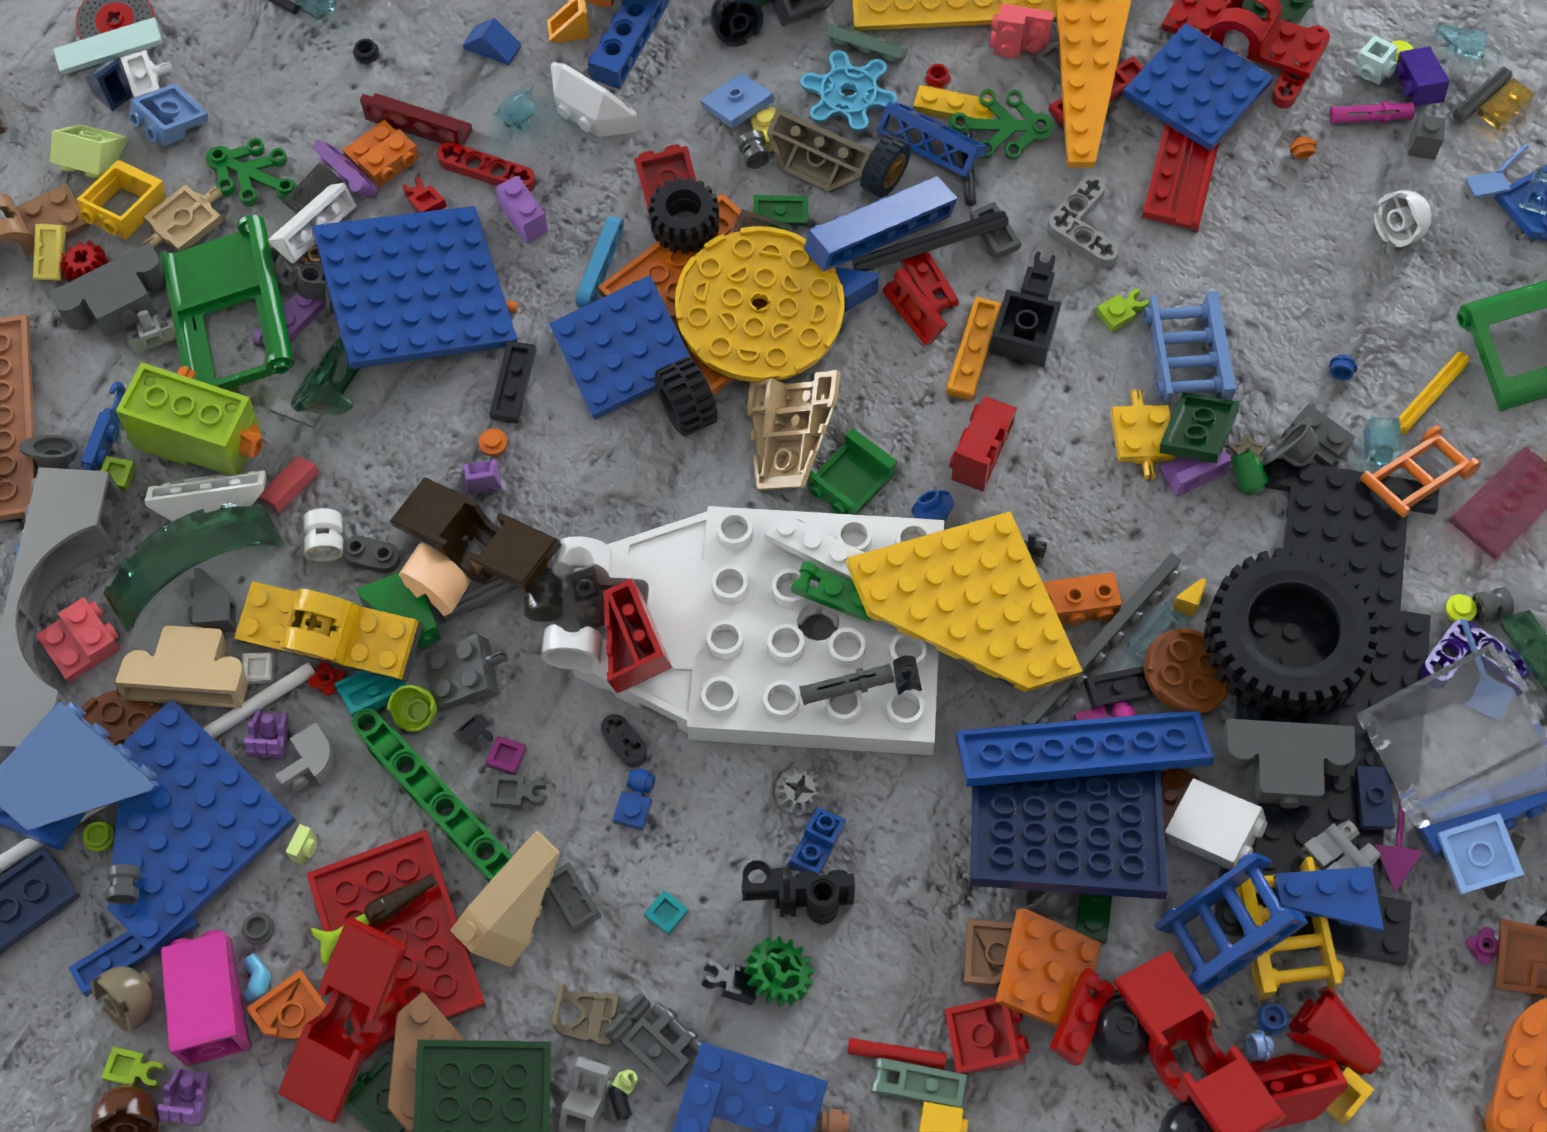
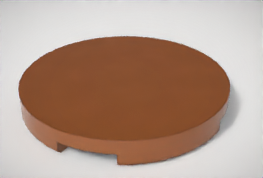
(1181, 674)
(118, 716)

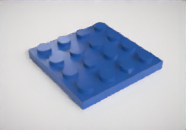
(1197, 86)
(619, 345)

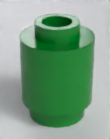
(1249, 472)

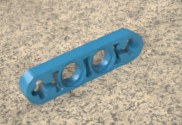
(600, 261)

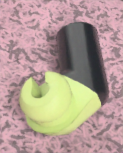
(620, 1091)

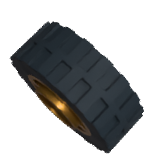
(885, 165)

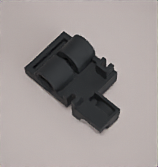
(801, 891)

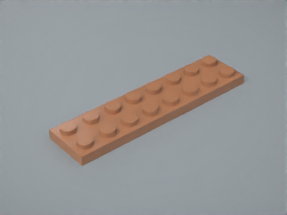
(15, 416)

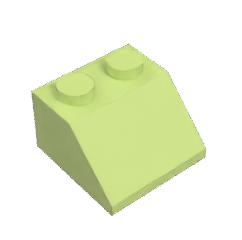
(86, 149)

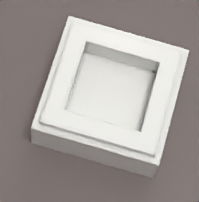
(259, 667)

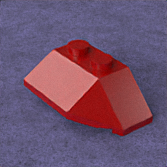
(1301, 1085)

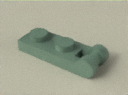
(919, 1083)

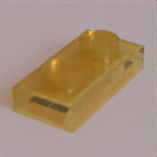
(1505, 103)

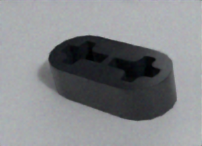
(618, 744)

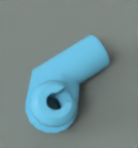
(259, 979)

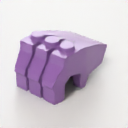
(482, 477)
(267, 735)
(185, 1097)

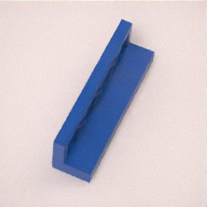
(936, 129)

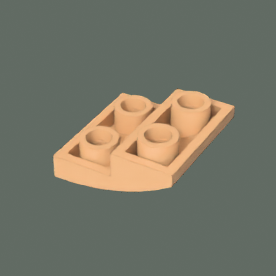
(435, 575)

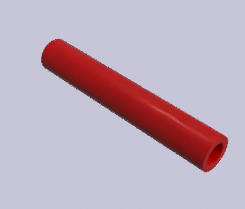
(898, 1053)

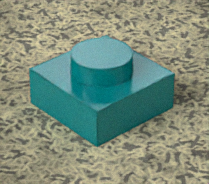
(666, 913)

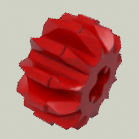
(82, 260)

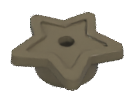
(1247, 444)

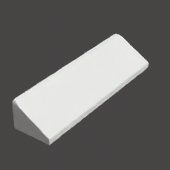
(328, 207)

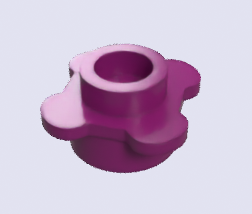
(1476, 947)

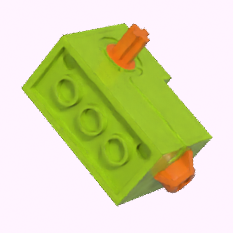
(189, 420)

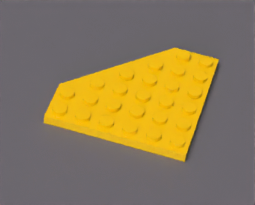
(972, 599)

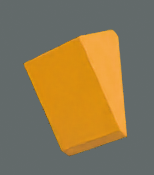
(569, 23)

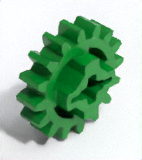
(779, 971)

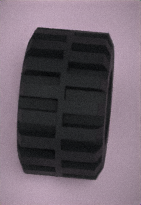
(684, 197)
(686, 396)

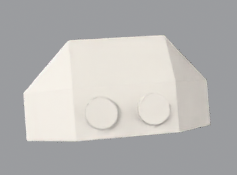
(590, 104)
(206, 493)

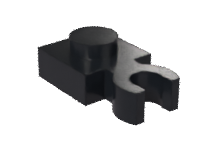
(1039, 278)
(731, 980)

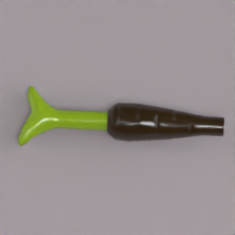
(377, 912)

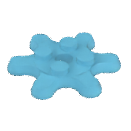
(842, 77)

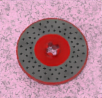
(96, 15)

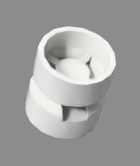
(323, 535)

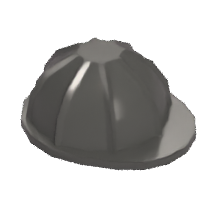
(50, 450)

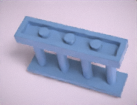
(1213, 334)

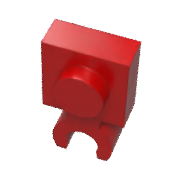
(422, 198)

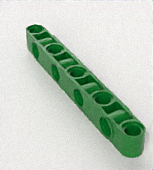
(431, 794)

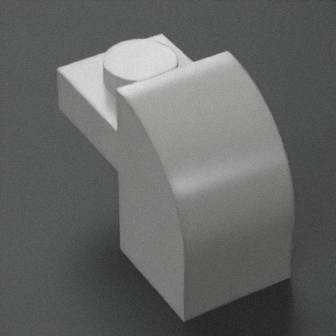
(315, 762)
(586, 1097)

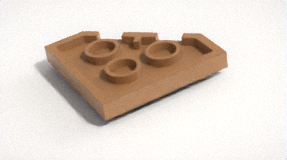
(414, 1022)

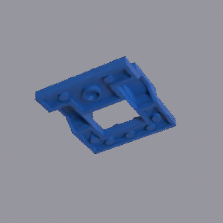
(748, 1094)

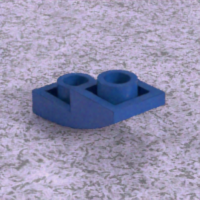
(817, 842)

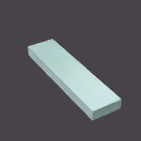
(108, 46)

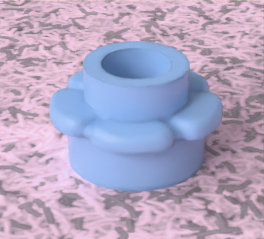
(1259, 1046)

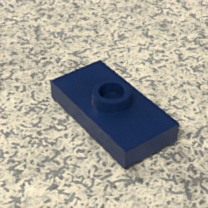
(1374, 798)

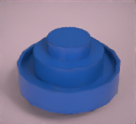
(933, 505)

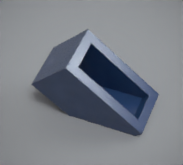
(109, 85)

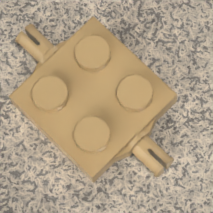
(183, 218)

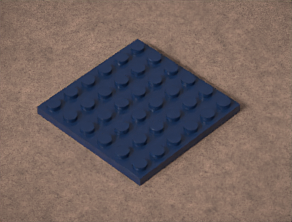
(1071, 835)

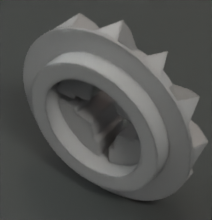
(807, 801)

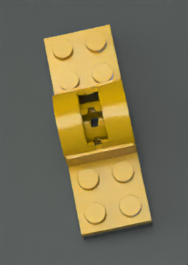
(329, 630)

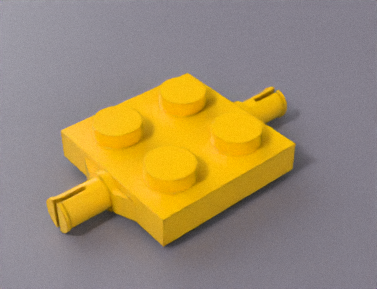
(1139, 433)

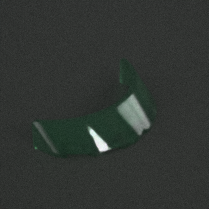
(325, 384)
(182, 546)

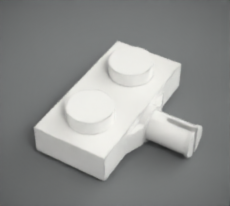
(142, 73)

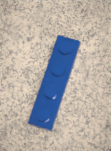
(119, 952)

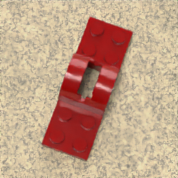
(1270, 42)
(1173, 1010)
(325, 1056)

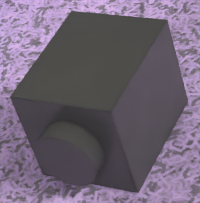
(1426, 136)

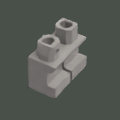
(1336, 845)

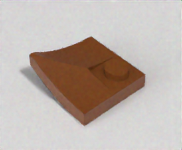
(1521, 958)

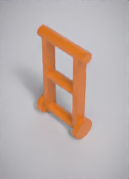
(1432, 438)

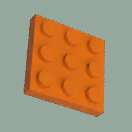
(1043, 967)

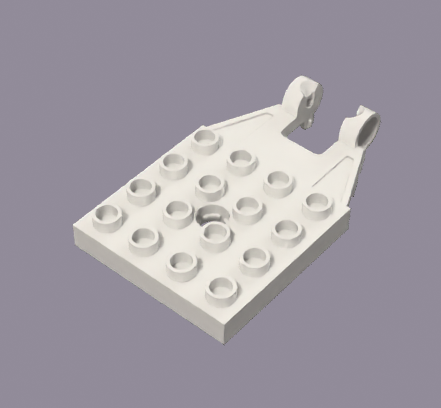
(736, 639)

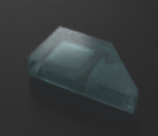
(1463, 40)

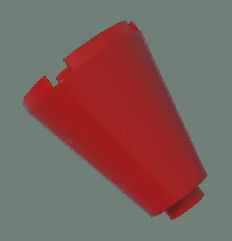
(1334, 1033)

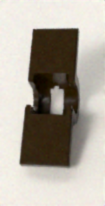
(449, 518)

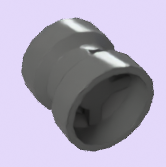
(753, 148)
(1493, 604)
(123, 884)

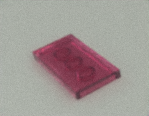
(1505, 504)

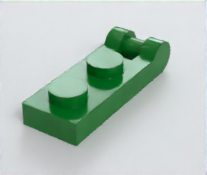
(831, 591)

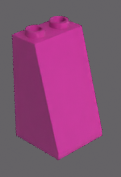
(203, 999)

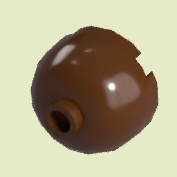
(125, 1110)

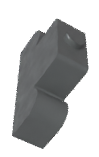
(112, 292)
(1288, 757)

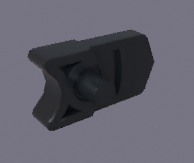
(1035, 547)
(906, 674)

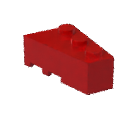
(982, 443)
(632, 638)

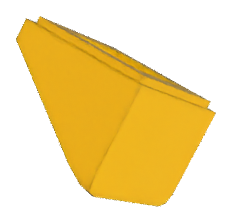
(1189, 600)

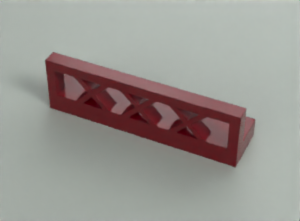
(415, 119)

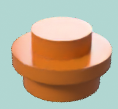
(1303, 147)
(493, 442)

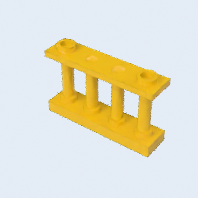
(1268, 978)

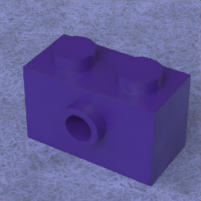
(1421, 76)

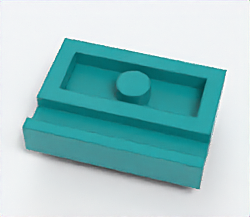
(366, 691)

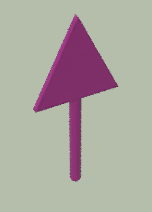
(1398, 860)

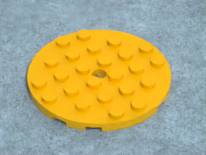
(749, 343)

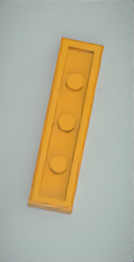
(973, 349)

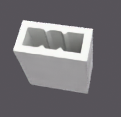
(1215, 824)

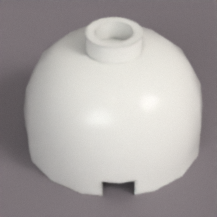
(1402, 217)

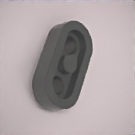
(369, 554)

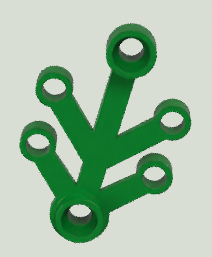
(1006, 123)
(249, 170)

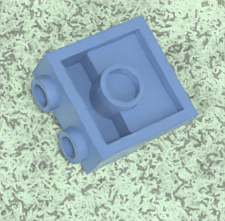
(166, 114)

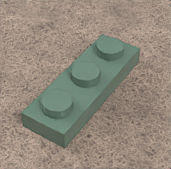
(866, 42)

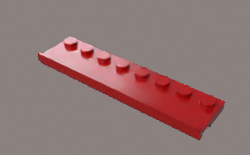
(1179, 180)

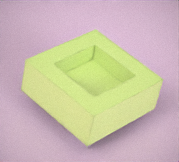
(302, 845)

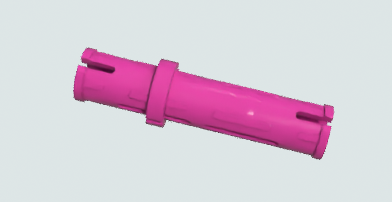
(1403, 111)

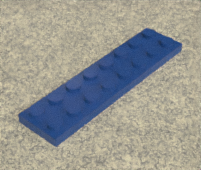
(1083, 748)

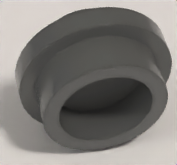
(258, 928)

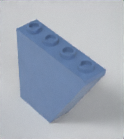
(68, 770)

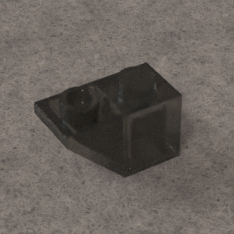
(586, 597)

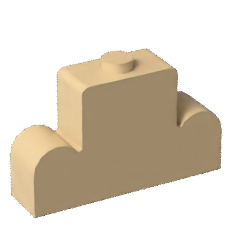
(186, 667)

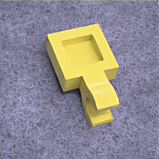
(761, 122)

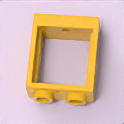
(131, 179)

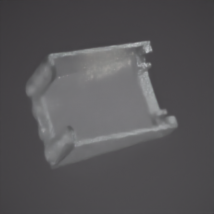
(1461, 739)

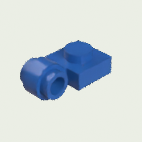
(634, 807)

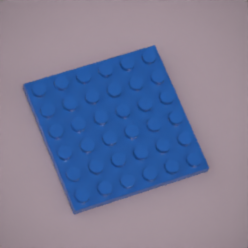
(413, 286)

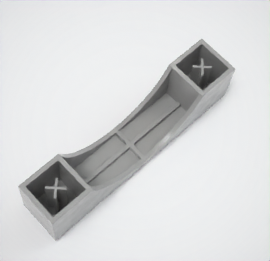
(66, 524)

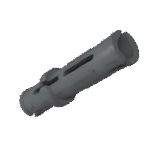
(847, 684)

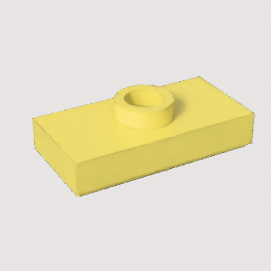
(48, 247)

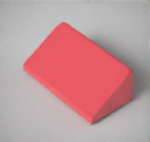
(289, 483)

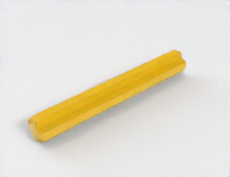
(1433, 391)

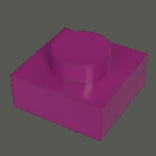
(506, 755)

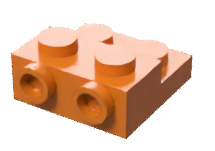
(382, 153)

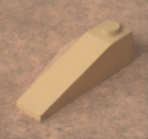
(504, 912)

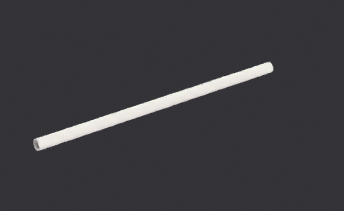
(214, 729)

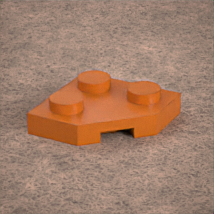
(287, 1007)

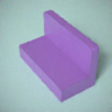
(1187, 474)

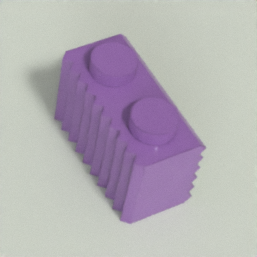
(522, 209)

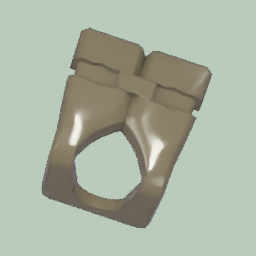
(596, 1015)

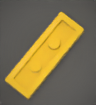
(947, 103)

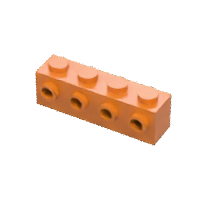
(1085, 598)

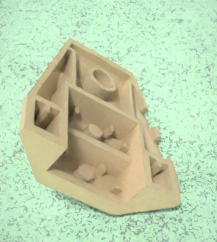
(789, 427)

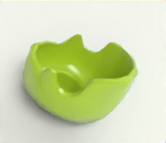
(412, 708)

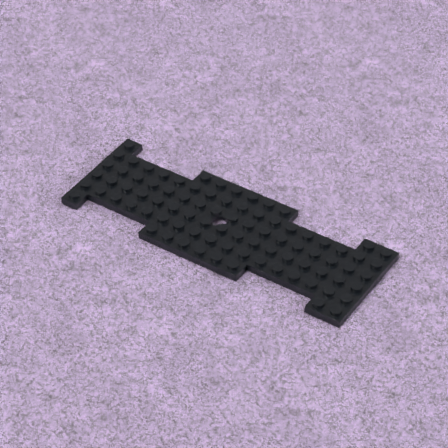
(1352, 525)

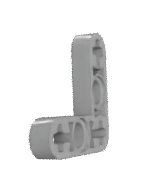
(1074, 225)

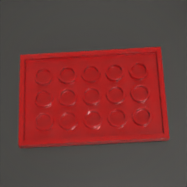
(434, 957)

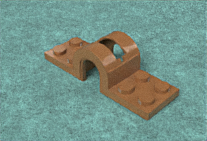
(52, 208)

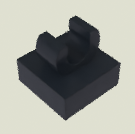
(471, 730)

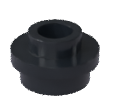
(366, 51)

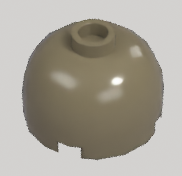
(126, 996)

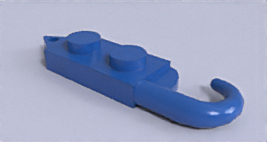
(104, 433)

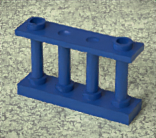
(1256, 939)

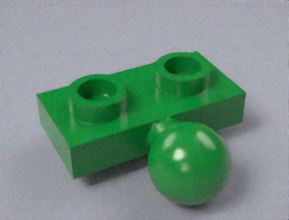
(786, 209)

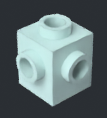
(1376, 60)

